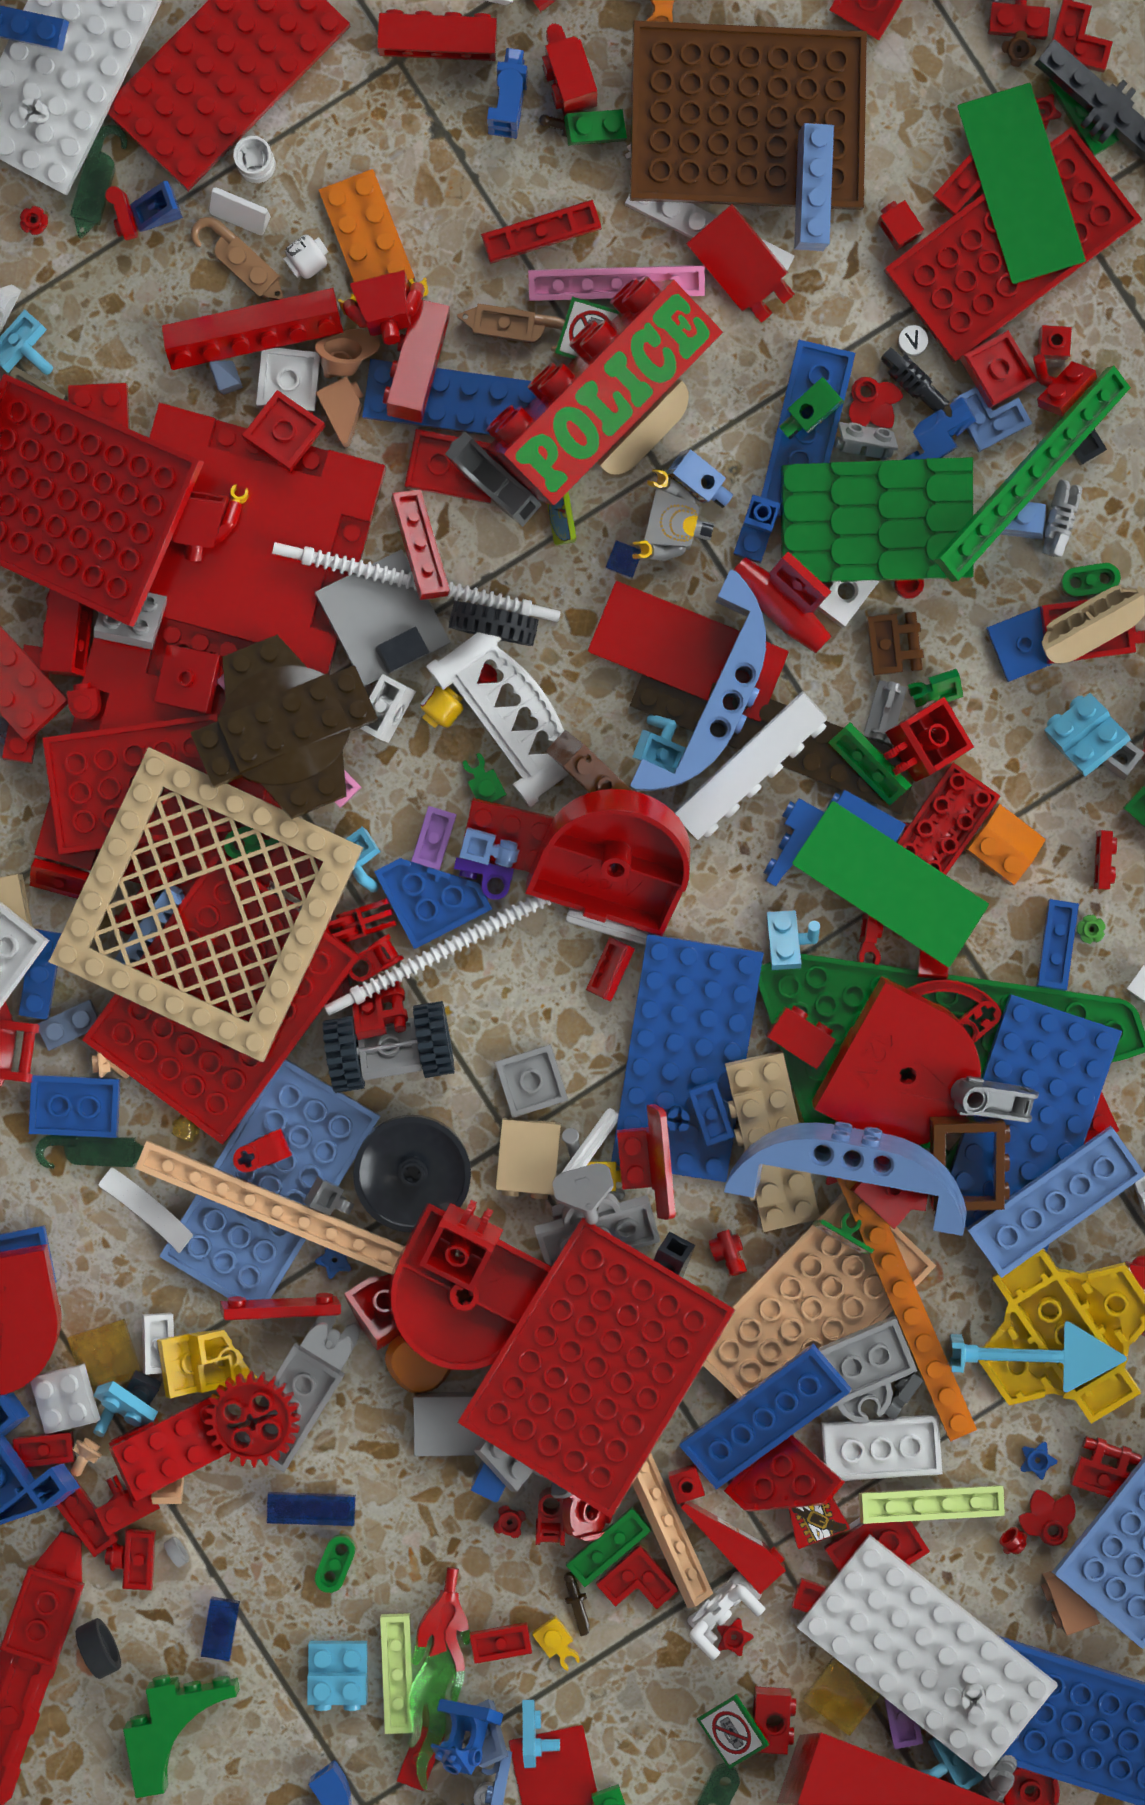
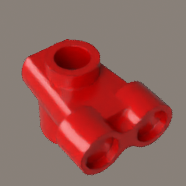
(727, 1248)

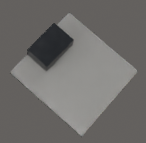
(381, 623)

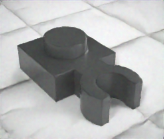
(905, 1390)

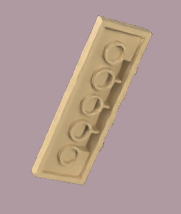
(763, 1105)

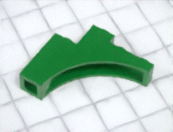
(170, 1708)

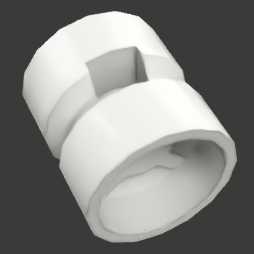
(254, 159)

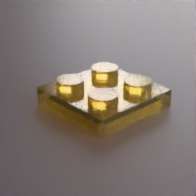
(106, 1353)
(841, 1696)

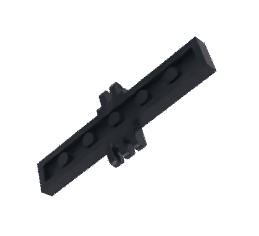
(1106, 105)

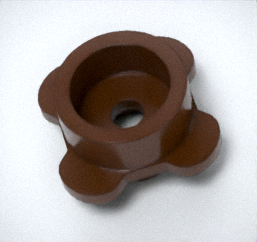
(1027, 49)

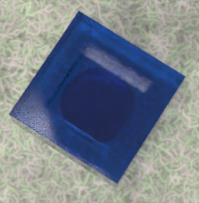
(622, 560)

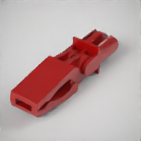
(349, 926)

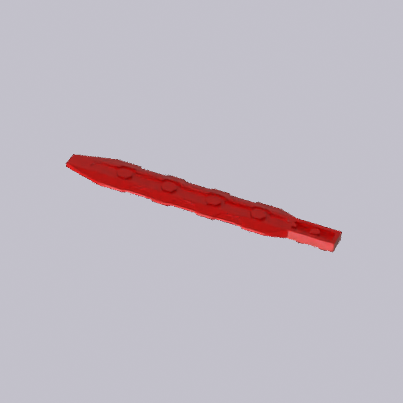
(25, 1681)

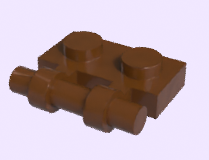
(886, 647)

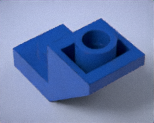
(756, 528)

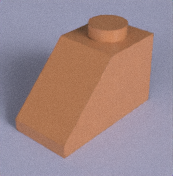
(342, 407)

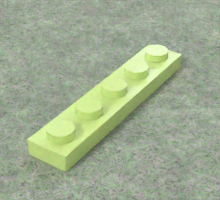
(931, 1504)

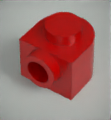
(84, 701)

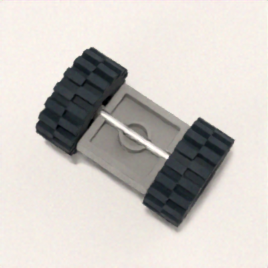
(390, 1054)

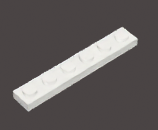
(690, 220)

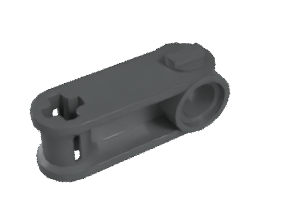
(993, 1099)

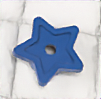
(333, 1268)
(1041, 1467)

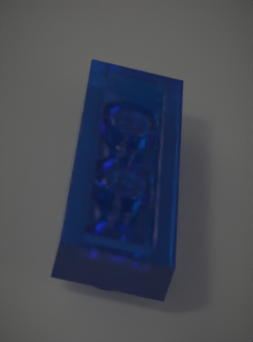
(311, 1509)

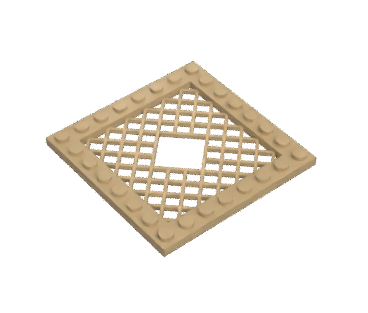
(107, 873)

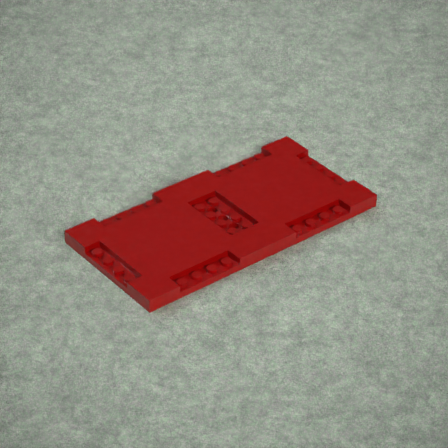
(234, 592)

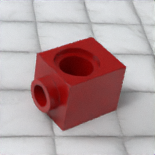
(899, 224)

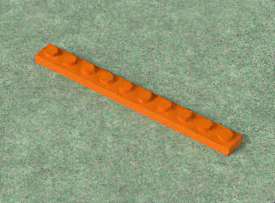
(911, 1316)

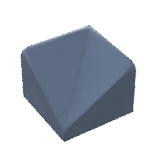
(225, 376)

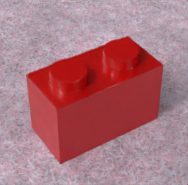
(801, 1037)

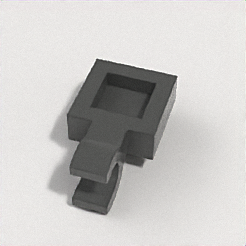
(326, 1196)

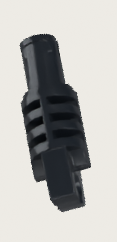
(913, 379)

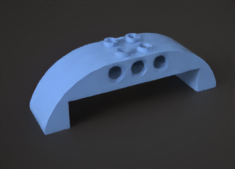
(745, 655)
(905, 1168)

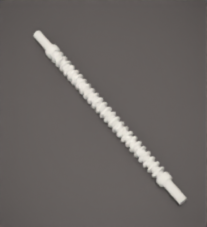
(308, 556)
(358, 994)

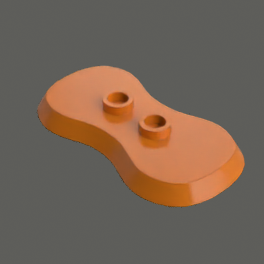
(412, 1370)

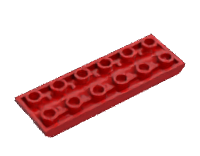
(948, 818)

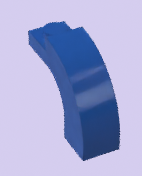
(331, 1785)

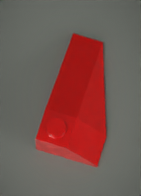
(372, 1311)

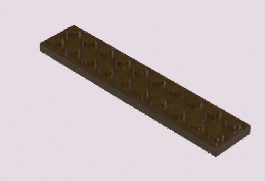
(815, 761)

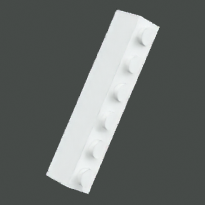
(750, 765)

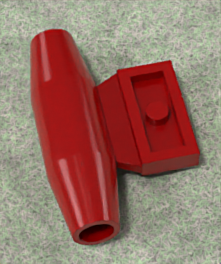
(789, 598)

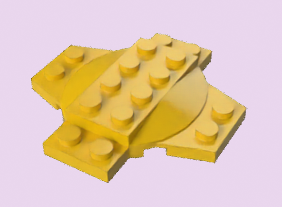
(1040, 1300)

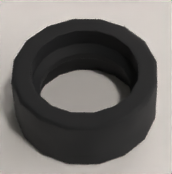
(98, 1648)

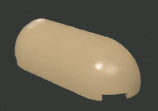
(647, 430)
(1093, 623)

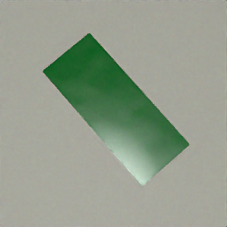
(1021, 183)
(890, 884)

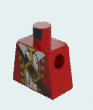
(817, 1523)

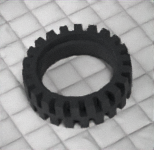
(496, 622)

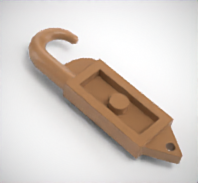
(240, 259)
(509, 323)

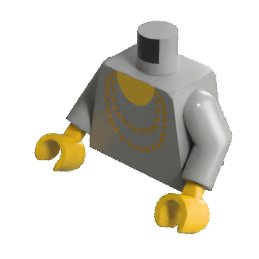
(671, 521)

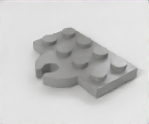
(869, 1365)

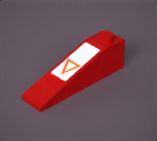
(748, 1554)

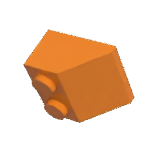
(1005, 845)

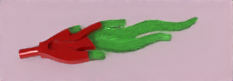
(443, 1661)

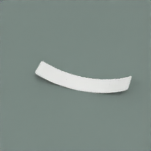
(147, 1208)

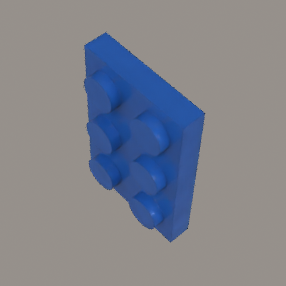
(74, 1106)

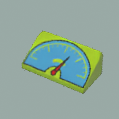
(562, 521)

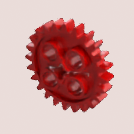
(261, 1443)

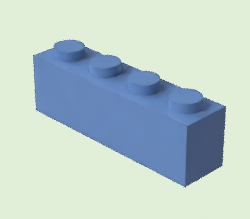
(813, 187)

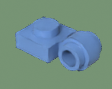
(479, 847)

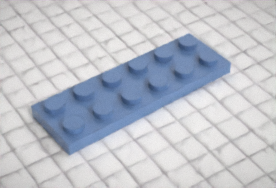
(1056, 1201)

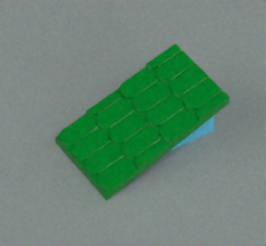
(874, 516)

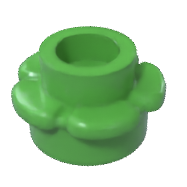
(1083, 929)

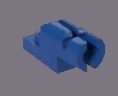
(937, 430)

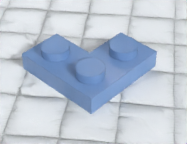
(993, 425)

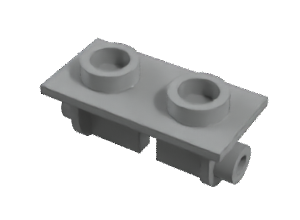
(878, 441)
(885, 710)

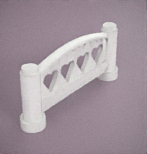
(463, 669)

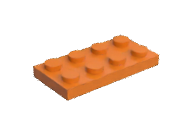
(365, 227)

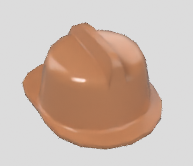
(345, 351)

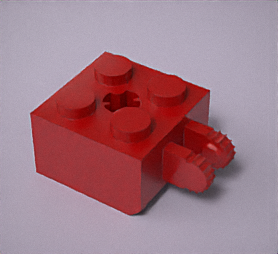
(569, 71)
(928, 740)
(462, 1245)

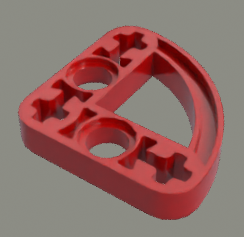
(967, 990)

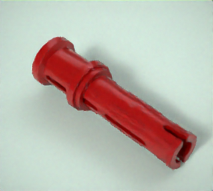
(141, 905)

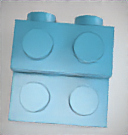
(1086, 733)
(337, 1674)

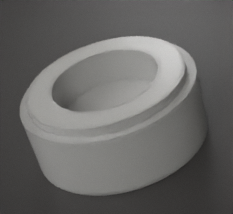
(176, 1552)

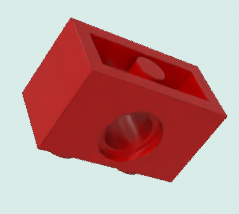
(770, 1702)

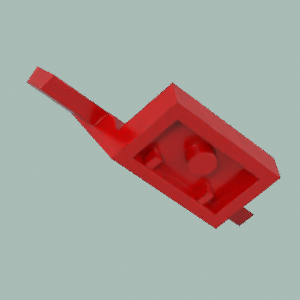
(647, 1160)

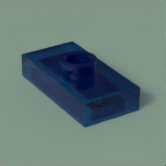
(220, 1628)

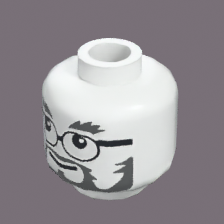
(306, 256)

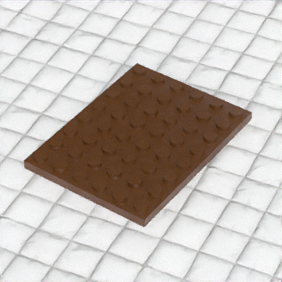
(725, 109)

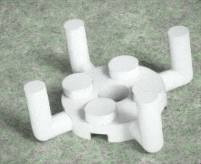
(717, 1610)

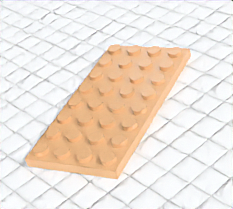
(804, 1298)

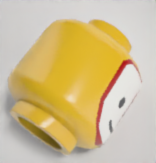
(441, 707)

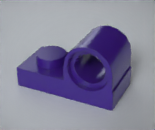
(471, 868)

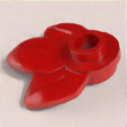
(876, 407)
(1047, 1513)

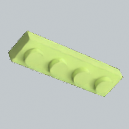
(396, 1672)

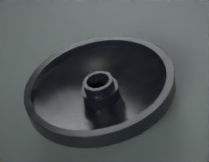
(407, 1166)

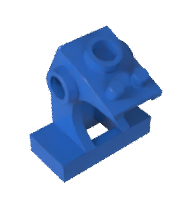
(464, 1718)

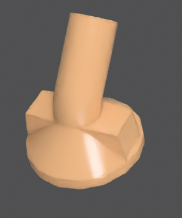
(103, 1065)
(86, 1451)

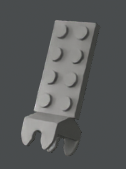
(312, 1375)

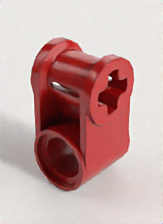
(377, 959)
(266, 1150)
(549, 1521)

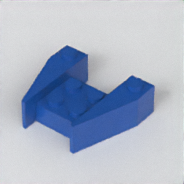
(18, 1488)

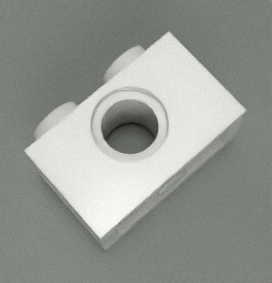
(842, 610)
(390, 703)

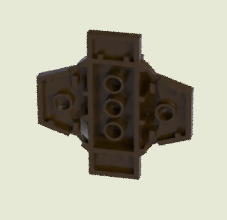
(284, 726)

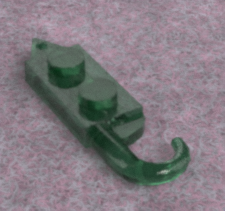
(94, 181)
(92, 1150)

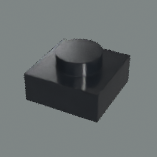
(1089, 448)
(143, 1386)

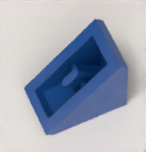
(156, 207)

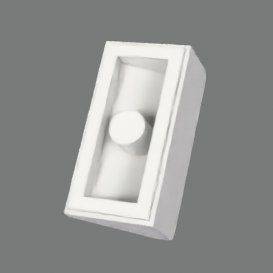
(239, 211)

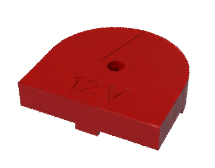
(614, 859)
(890, 1035)
(27, 1315)
(455, 1333)

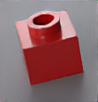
(1052, 351)
(681, 1475)

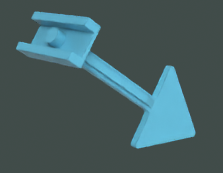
(1082, 1356)

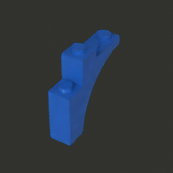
(803, 819)

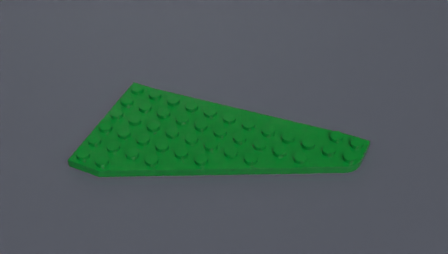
(838, 990)

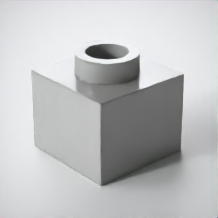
(1132, 756)

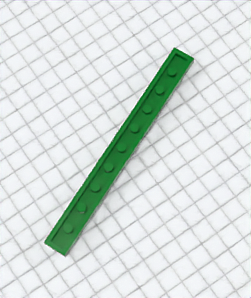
(1032, 474)

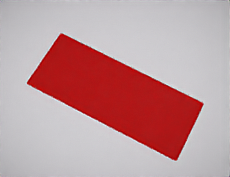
(676, 646)
(559, 1776)

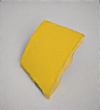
(198, 1362)

